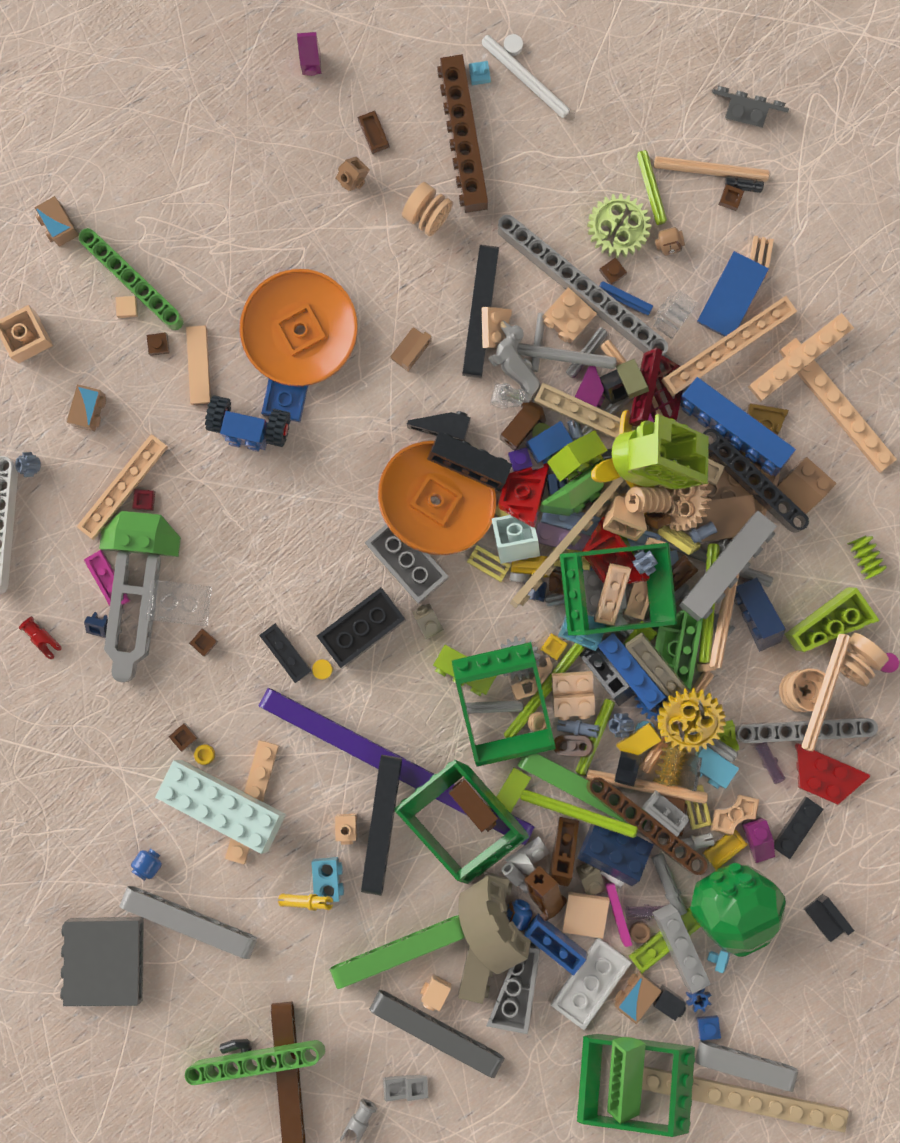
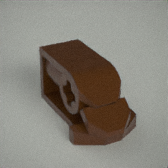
(522, 424)
(545, 893)

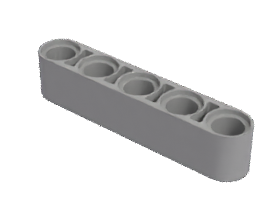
(746, 1065)

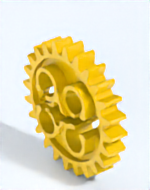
(706, 728)

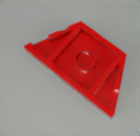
(524, 493)
(600, 563)
(827, 776)

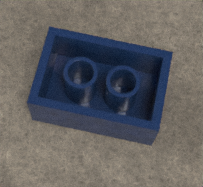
(615, 854)

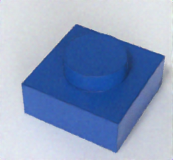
(708, 1027)

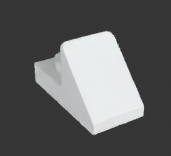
(528, 855)

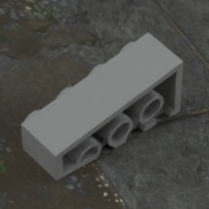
(516, 997)

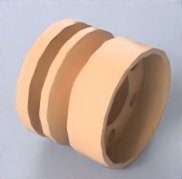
(427, 209)
(860, 659)
(809, 681)

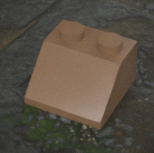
(806, 485)

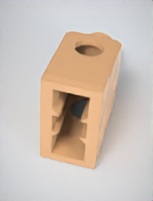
(622, 521)

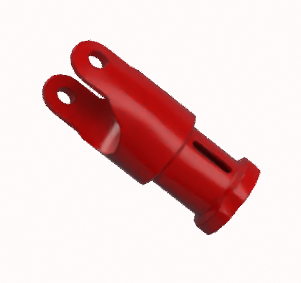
(39, 637)

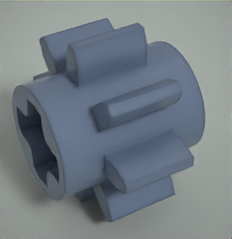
(28, 464)
(645, 562)
(621, 725)

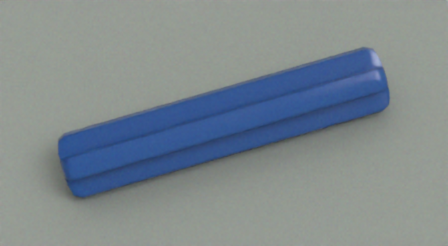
(627, 299)

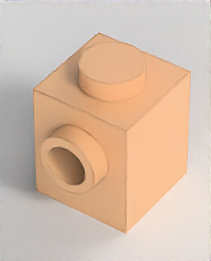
(346, 828)
(435, 993)

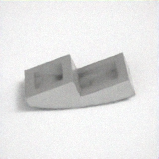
(405, 1087)

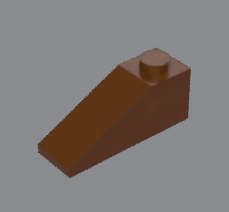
(564, 851)

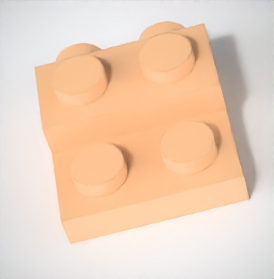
(568, 316)
(573, 695)

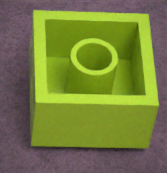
(577, 456)

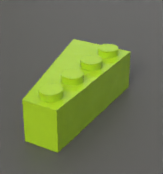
(838, 616)

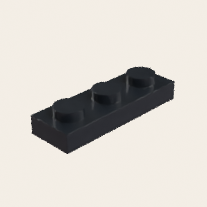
(285, 653)
(797, 827)

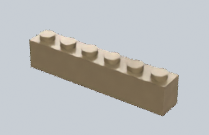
(475, 974)

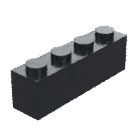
(469, 461)

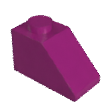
(309, 53)
(591, 388)
(759, 839)

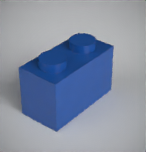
(548, 442)

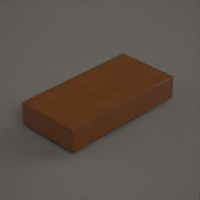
(373, 132)

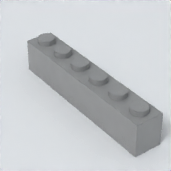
(727, 566)

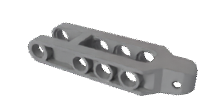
(125, 663)

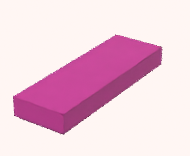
(103, 575)
(618, 914)

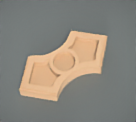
(743, 809)

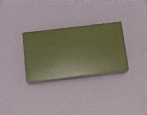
(632, 378)

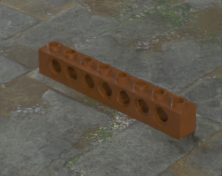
(455, 68)

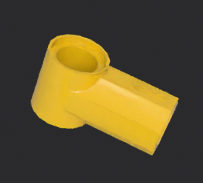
(528, 566)

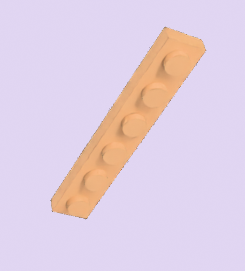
(800, 357)
(122, 487)
(255, 787)

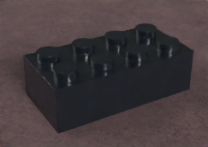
(361, 628)

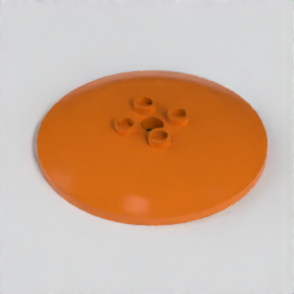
(294, 300)
(407, 507)

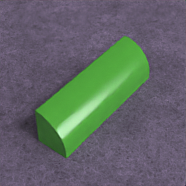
(626, 1078)

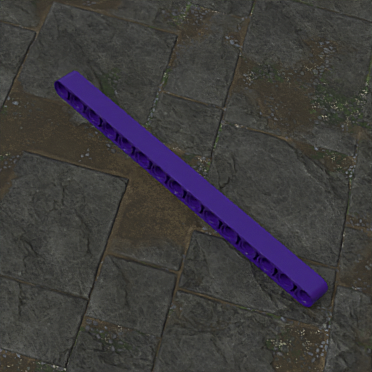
(360, 747)

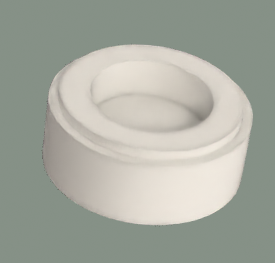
(513, 44)

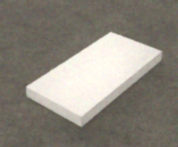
(592, 984)

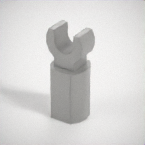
(514, 876)

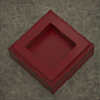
(144, 500)

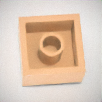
(23, 334)

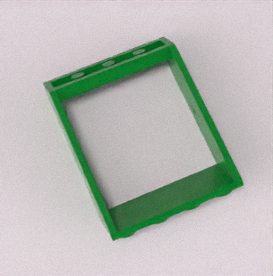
(659, 588)
(494, 664)
(436, 786)
(680, 1094)

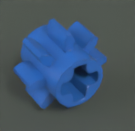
(698, 1005)

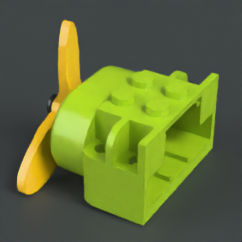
(656, 455)

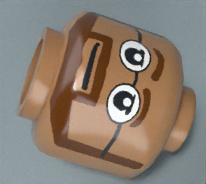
(670, 241)

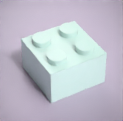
(514, 539)

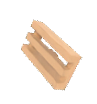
(763, 241)

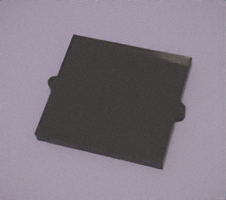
(690, 772)

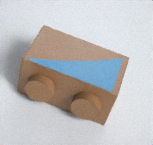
(57, 222)
(86, 408)
(636, 997)

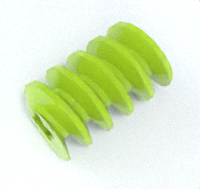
(867, 556)

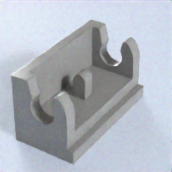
(666, 813)

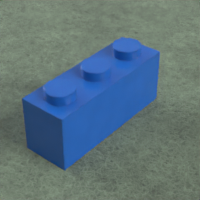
(556, 944)

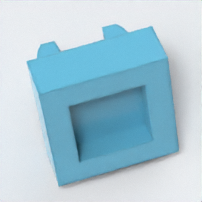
(479, 73)
(720, 959)

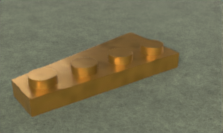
(769, 417)

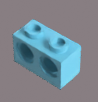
(321, 879)

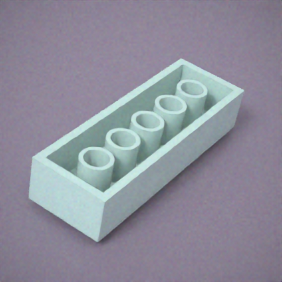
(220, 806)

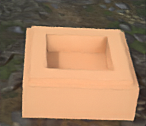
(126, 307)

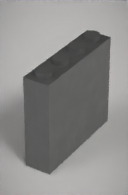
(102, 961)

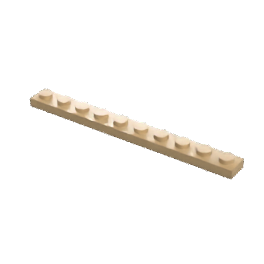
(596, 419)
(571, 538)
(752, 1100)

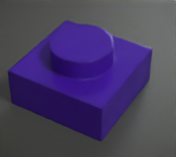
(520, 459)

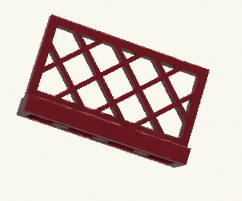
(642, 404)

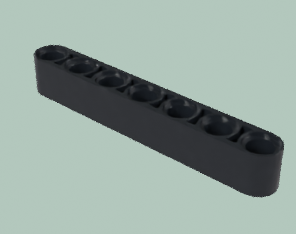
(481, 298)
(763, 482)
(381, 825)

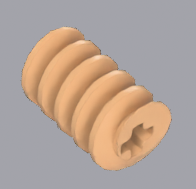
(648, 499)

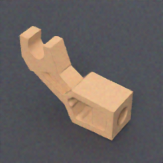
(517, 689)

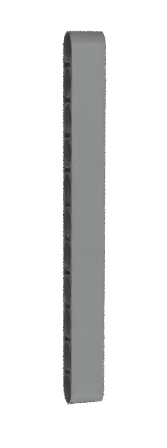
(593, 290)

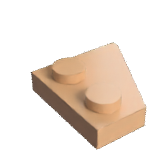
(491, 325)

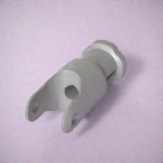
(359, 1121)

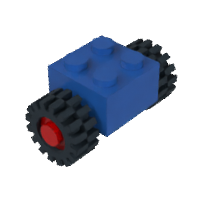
(245, 429)

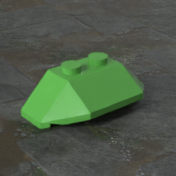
(574, 495)
(140, 534)
(680, 644)

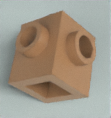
(352, 174)

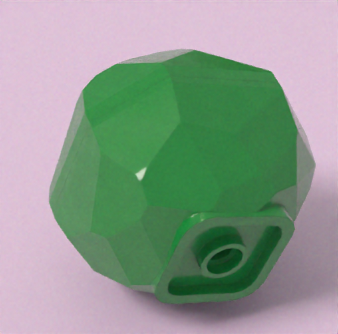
(738, 908)

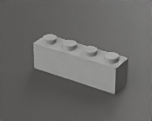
(681, 948)

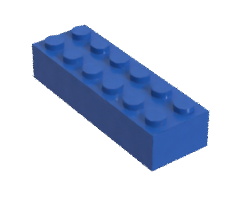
(736, 427)

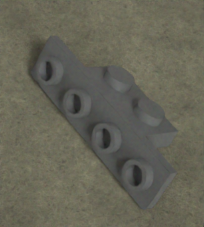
(748, 109)

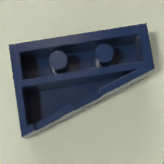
(759, 614)

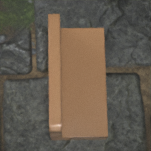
(411, 348)

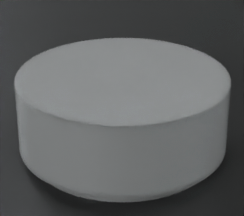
(517, 577)

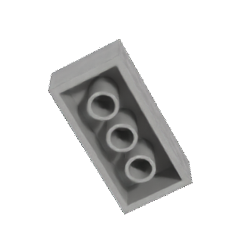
(410, 567)

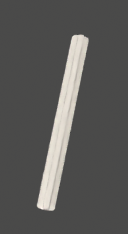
(525, 76)

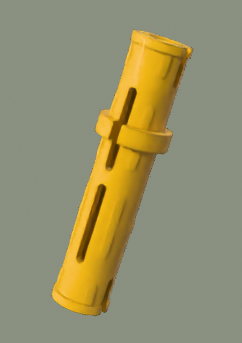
(311, 902)

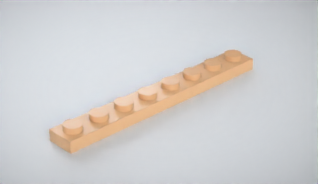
(729, 345)
(843, 412)

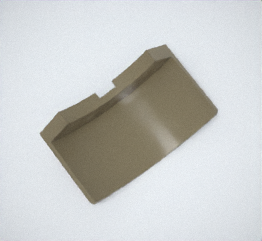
(487, 928)

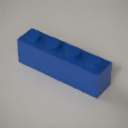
(631, 672)

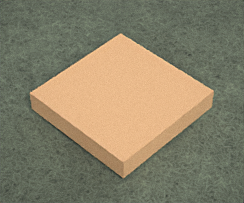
(585, 915)

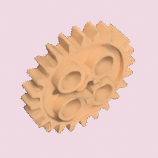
(687, 506)

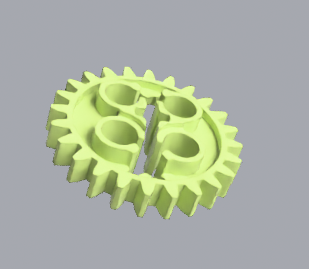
(634, 235)

